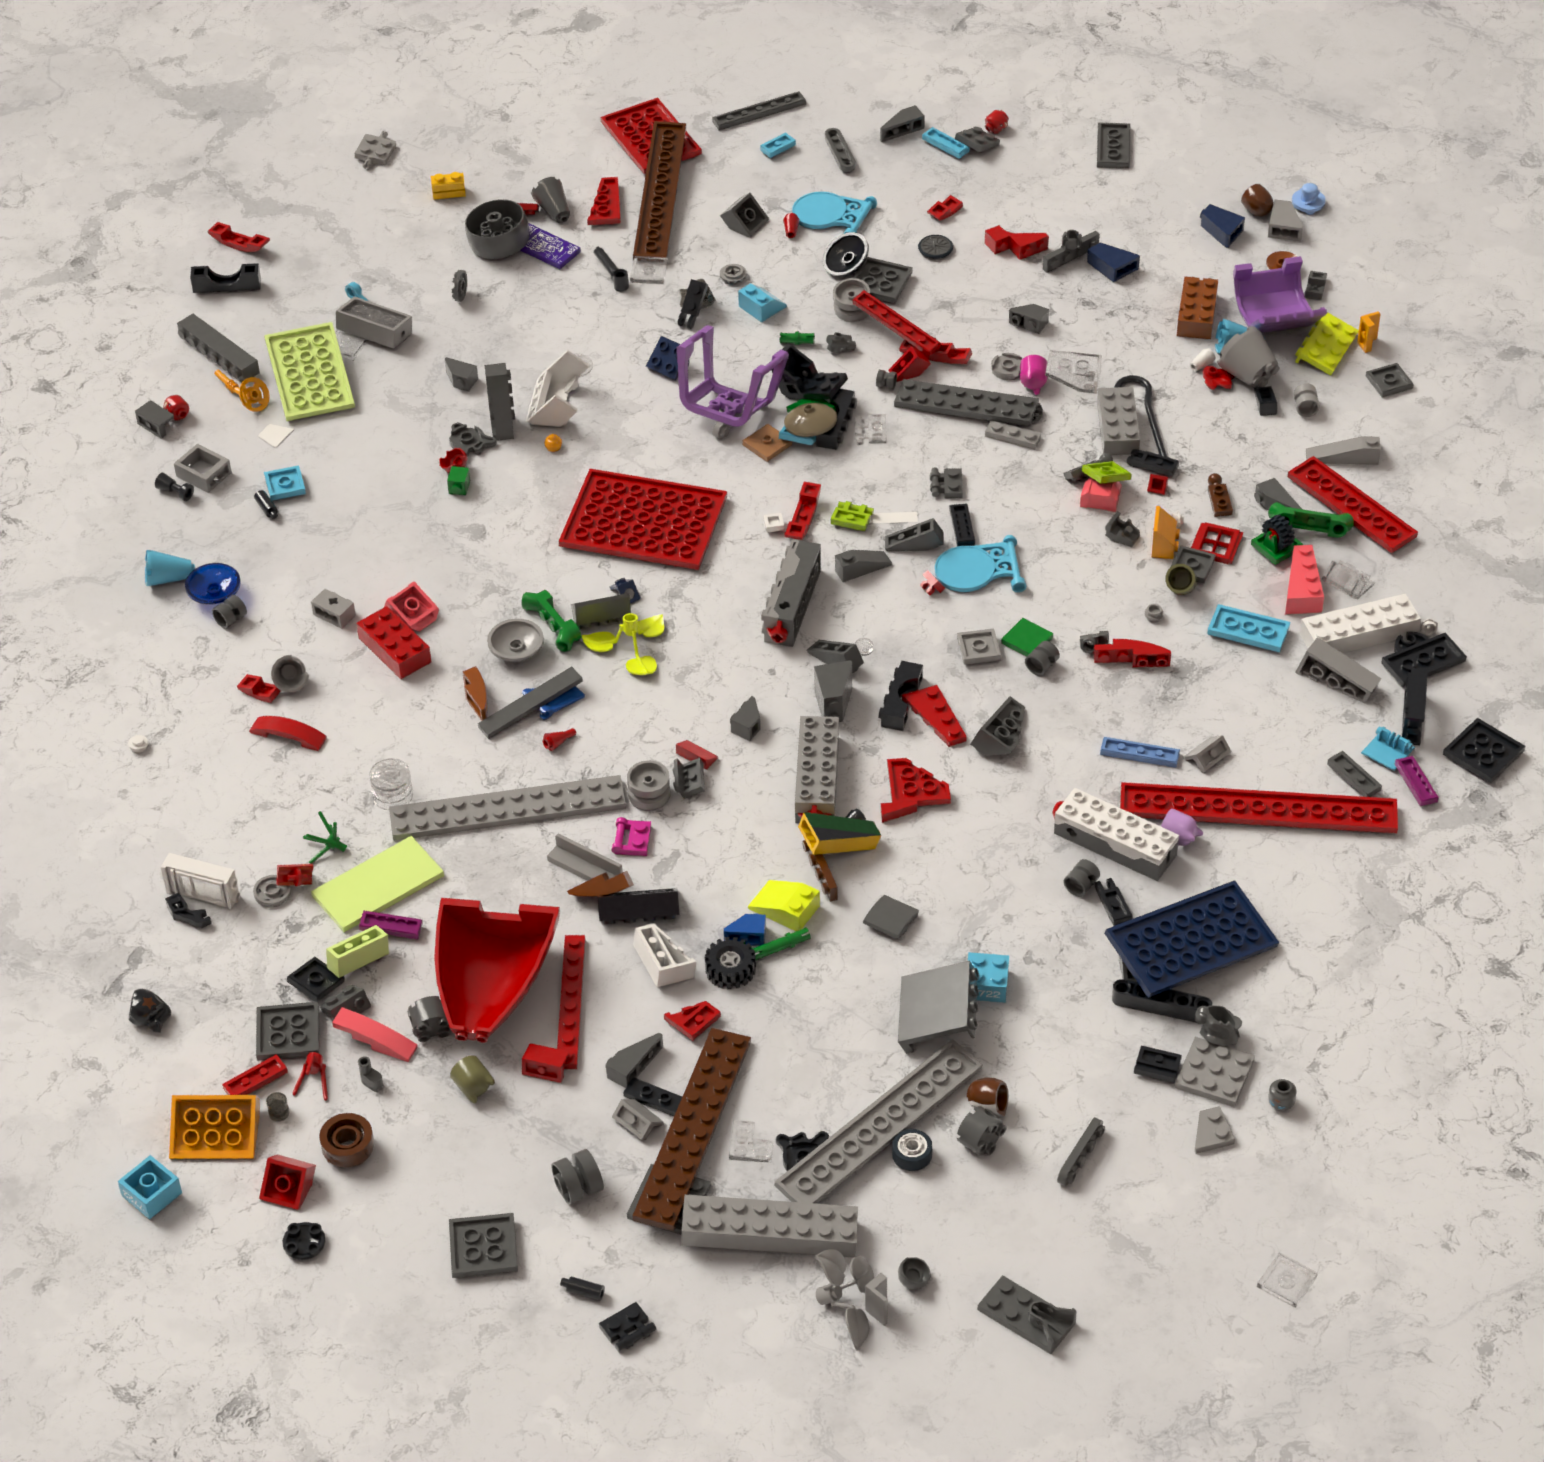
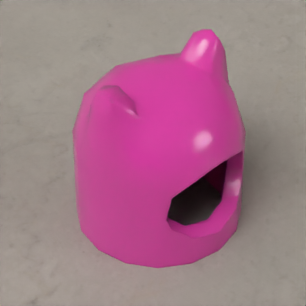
(1033, 372)

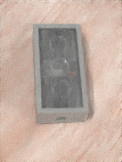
(374, 322)

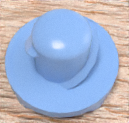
(1308, 199)

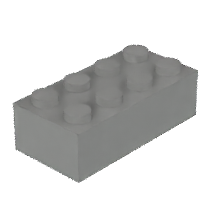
(1118, 420)

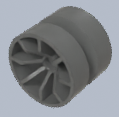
(577, 1176)

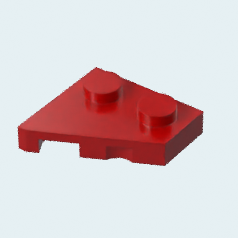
(693, 1019)

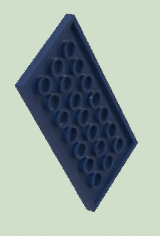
(1191, 938)

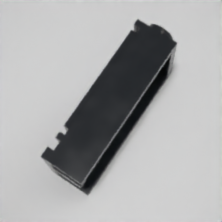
(1414, 704)

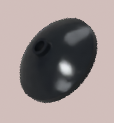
(845, 254)

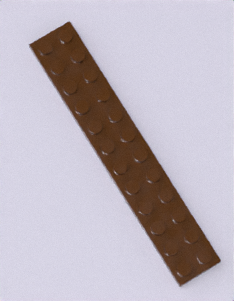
(660, 190)
(691, 1129)

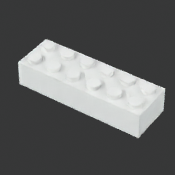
(1362, 624)

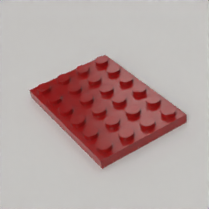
(634, 129)

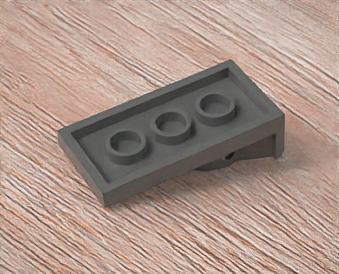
(1027, 1314)

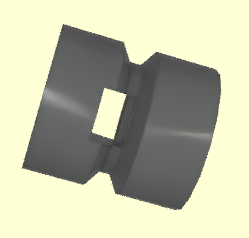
(229, 611)
(1042, 658)
(1081, 877)

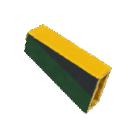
(838, 834)

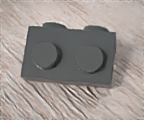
(689, 777)
(350, 998)

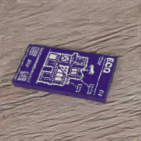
(549, 248)

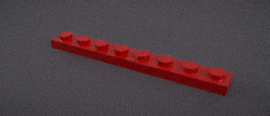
(571, 998)

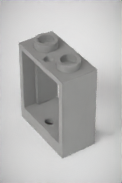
(208, 481)

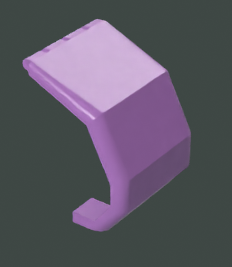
(1274, 297)

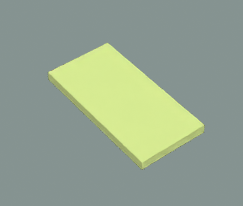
(377, 883)

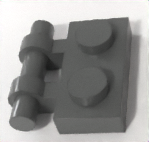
(952, 482)

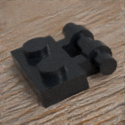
(624, 1322)

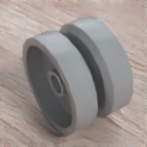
(843, 297)
(648, 785)

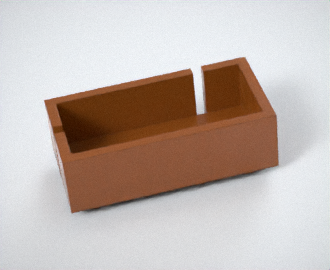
(1197, 307)

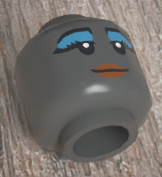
(1282, 1094)

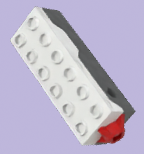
(1115, 834)

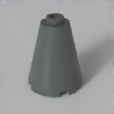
(552, 198)

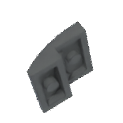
(890, 916)

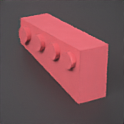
(1305, 587)

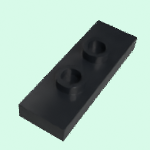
(962, 525)
(652, 1096)

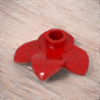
(1217, 377)

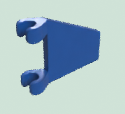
(560, 702)

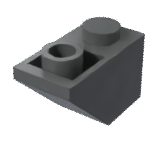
(1030, 317)
(746, 720)

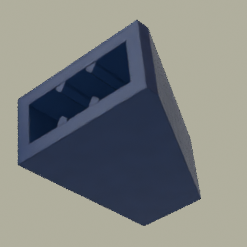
(1222, 224)
(1112, 261)

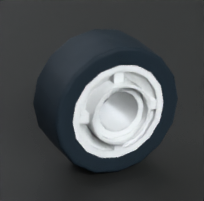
(912, 1150)

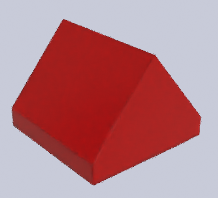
(1157, 484)

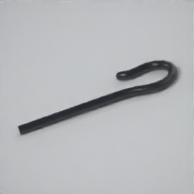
(1148, 406)

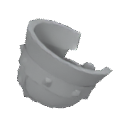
(289, 674)

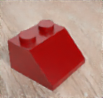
(286, 1181)

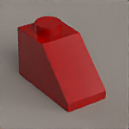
(910, 364)

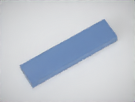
(1140, 752)

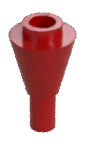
(555, 739)

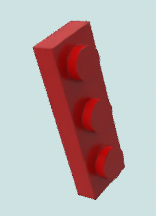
(256, 1077)

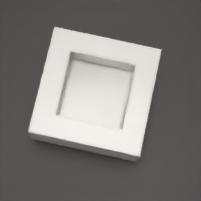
(773, 522)

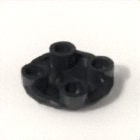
(303, 1240)

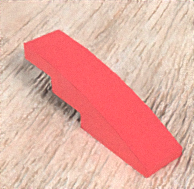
(376, 1034)

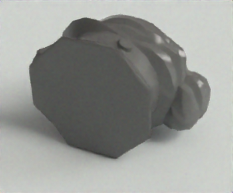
(1218, 1025)

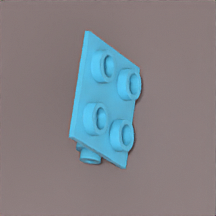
(1387, 748)

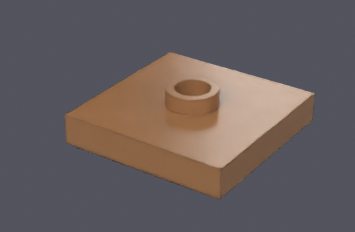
(766, 443)

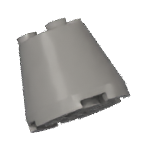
(1249, 358)

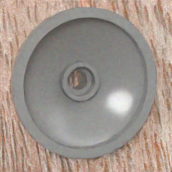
(515, 640)

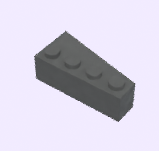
(500, 401)

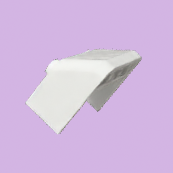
(551, 391)

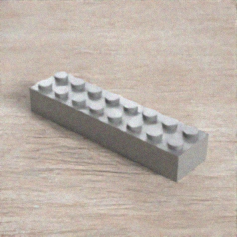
(768, 1225)

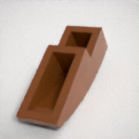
(476, 692)
(603, 885)

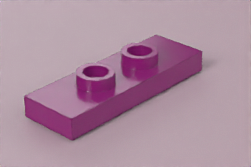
(1416, 781)
(392, 924)

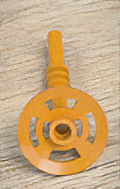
(251, 394)

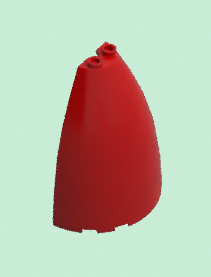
(488, 962)

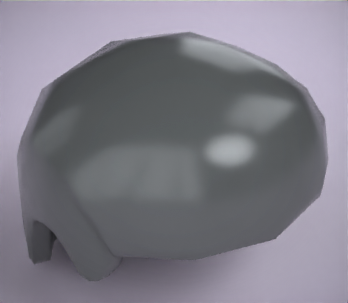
(914, 1273)

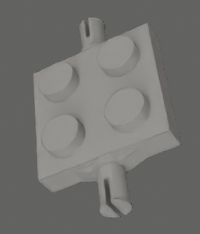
(375, 149)

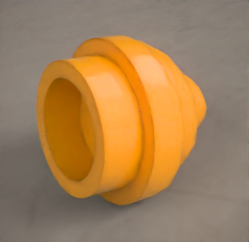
(553, 443)

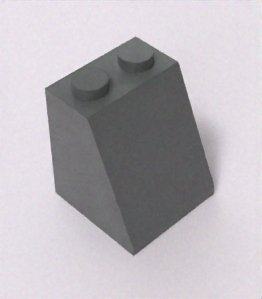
(833, 688)

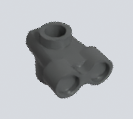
(839, 341)
(1095, 639)

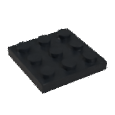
(1484, 750)

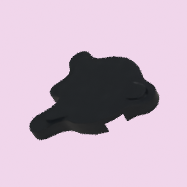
(798, 1146)

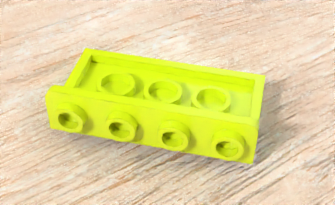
(1327, 343)

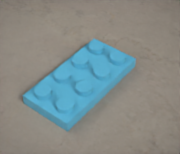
(1248, 628)

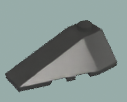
(1001, 730)

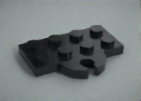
(1423, 653)

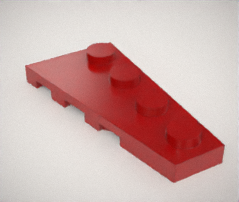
(606, 203)
(937, 713)

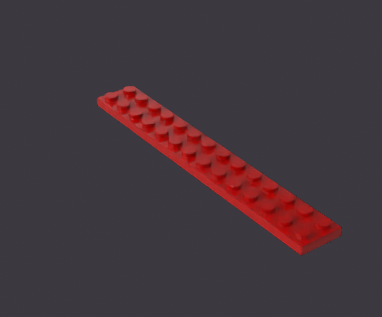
(1262, 807)

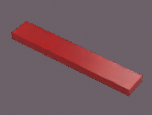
(896, 323)

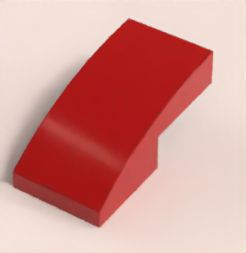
(946, 208)
(256, 688)

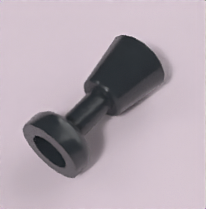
(166, 483)

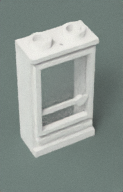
(200, 880)

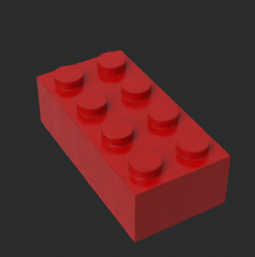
(393, 642)

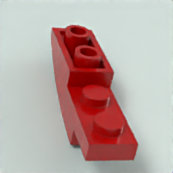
(1138, 652)

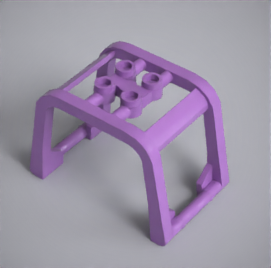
(724, 393)

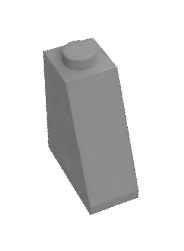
(1285, 222)

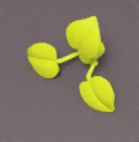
(649, 627)

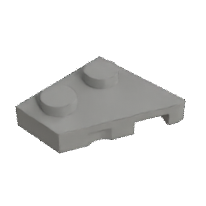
(1212, 1131)

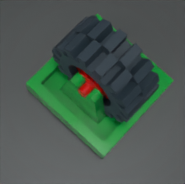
(1277, 540)

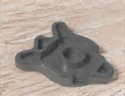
(470, 438)

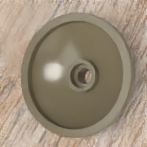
(810, 419)

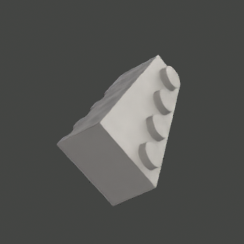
(1338, 671)

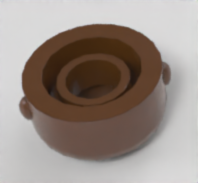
(346, 1128)

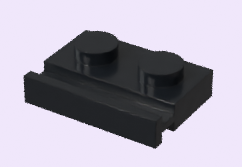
(1157, 1064)

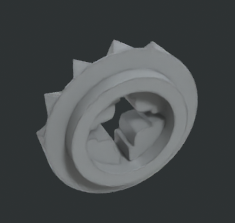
(738, 271)

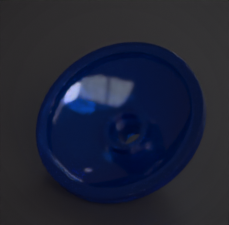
(212, 583)

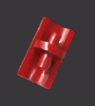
(294, 874)

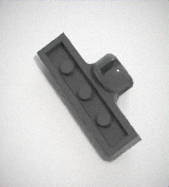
(1072, 247)

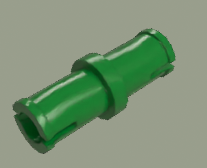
(797, 337)

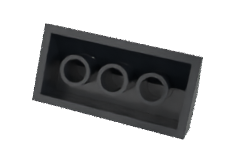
(638, 904)

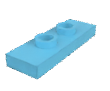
(945, 142)

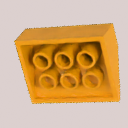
(214, 1126)

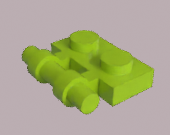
(852, 515)

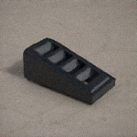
(1266, 400)

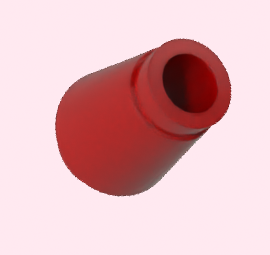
(791, 224)

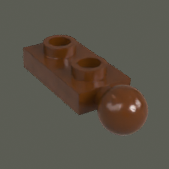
(1219, 496)

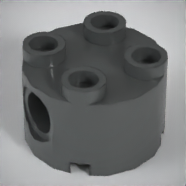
(428, 1019)
(981, 1131)

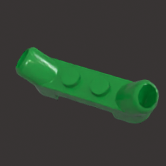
(1332, 524)
(543, 603)

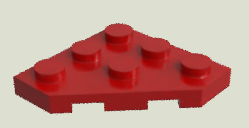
(915, 784)

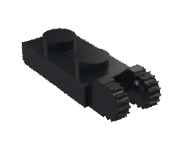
(692, 303)
(1153, 462)
(1113, 902)

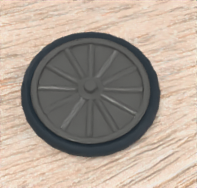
(935, 246)

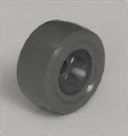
(493, 219)

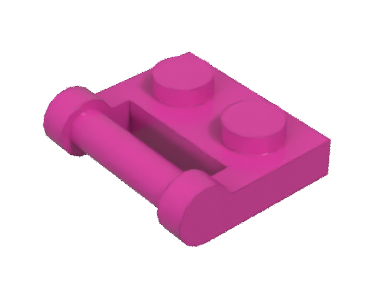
(638, 837)

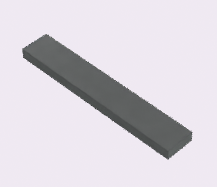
(759, 110)
(530, 702)

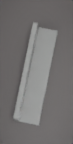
(581, 859)

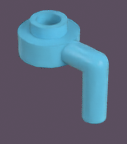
(354, 289)

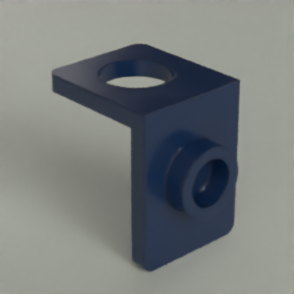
(623, 584)

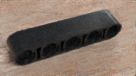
(1168, 1003)

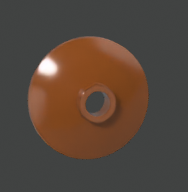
(1276, 259)

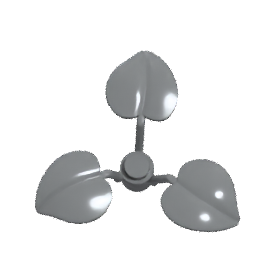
(834, 1268)

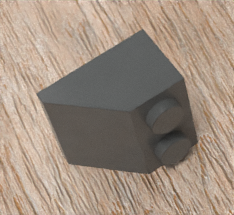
(745, 216)

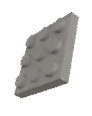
(1214, 1071)

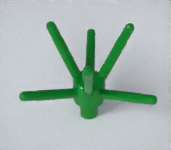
(331, 842)

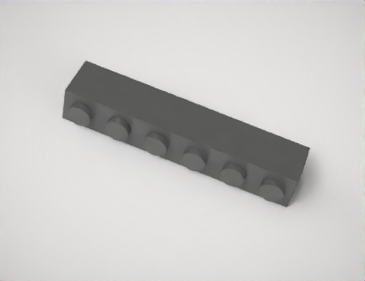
(218, 347)

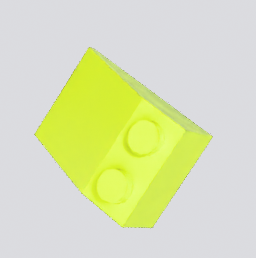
(787, 903)

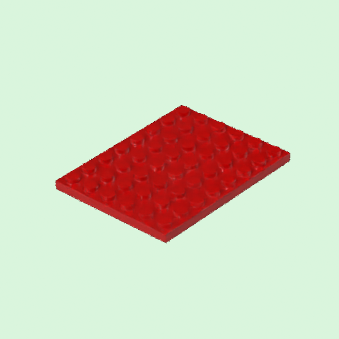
(643, 519)

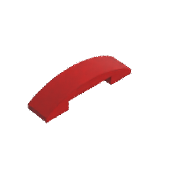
(235, 240)
(804, 511)
(289, 728)

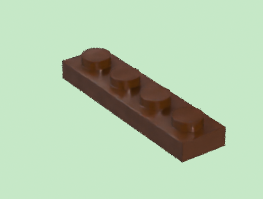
(822, 873)

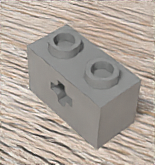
(333, 608)

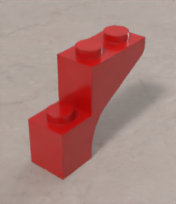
(1020, 244)

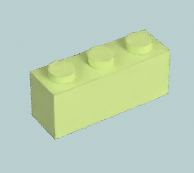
(357, 951)

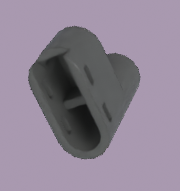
(369, 1076)

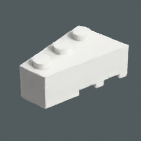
(661, 957)

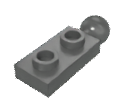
(1076, 473)

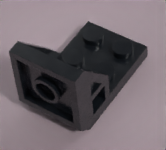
(803, 381)

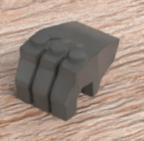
(1122, 531)

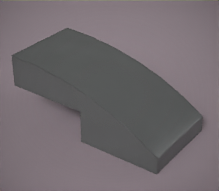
(1315, 285)

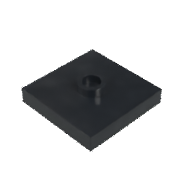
(315, 979)

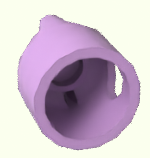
(1182, 825)

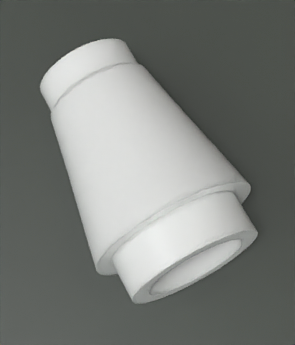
(1203, 359)

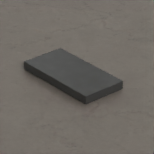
(1113, 145)

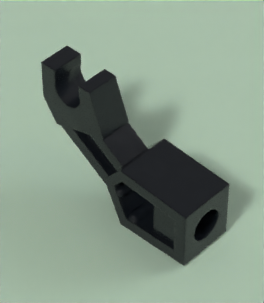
(179, 911)

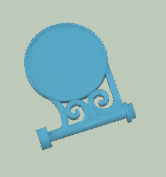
(827, 209)
(973, 567)

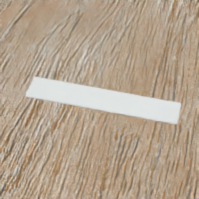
(897, 517)

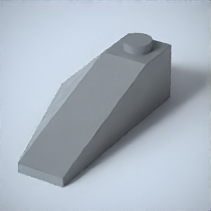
(1350, 451)

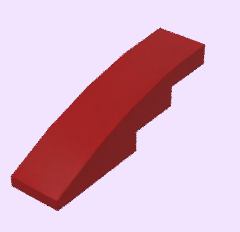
(946, 353)

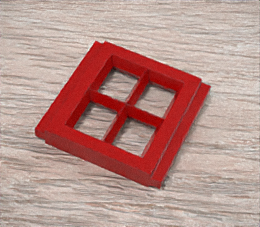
(1232, 546)

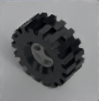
(737, 955)

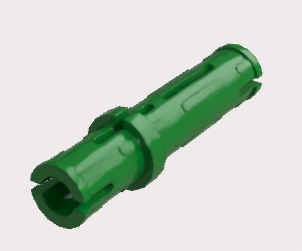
(788, 940)

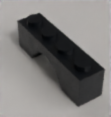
(206, 280)
(844, 404)
(906, 679)

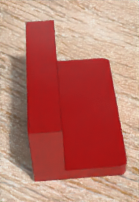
(544, 1062)

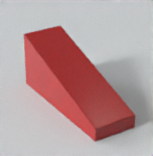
(897, 809)

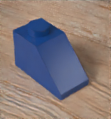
(749, 928)

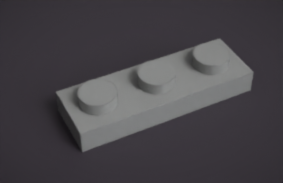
(1012, 434)

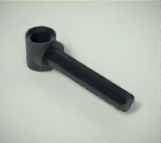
(618, 276)

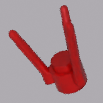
(313, 1065)

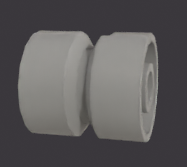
(1306, 400)

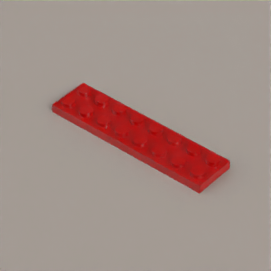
(1346, 498)

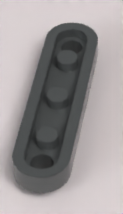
(840, 150)
(1078, 1155)

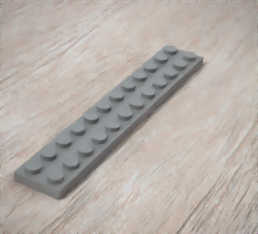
(507, 807)
(878, 1125)

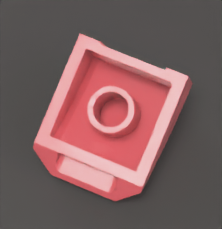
(1100, 496)
(413, 607)

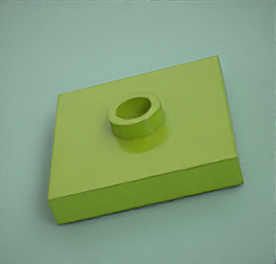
(1106, 472)

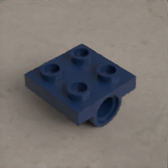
(665, 358)

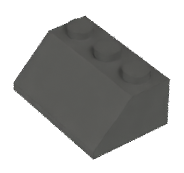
(601, 610)

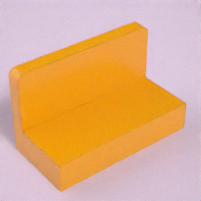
(1368, 330)

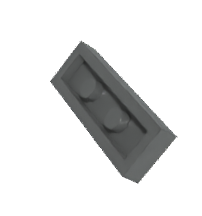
(1354, 774)

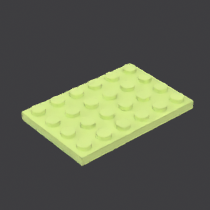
(309, 371)

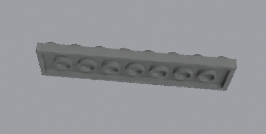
(966, 402)

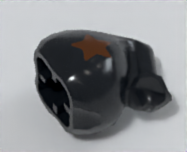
(148, 1010)

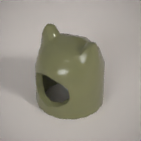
(1181, 579)
(471, 1077)

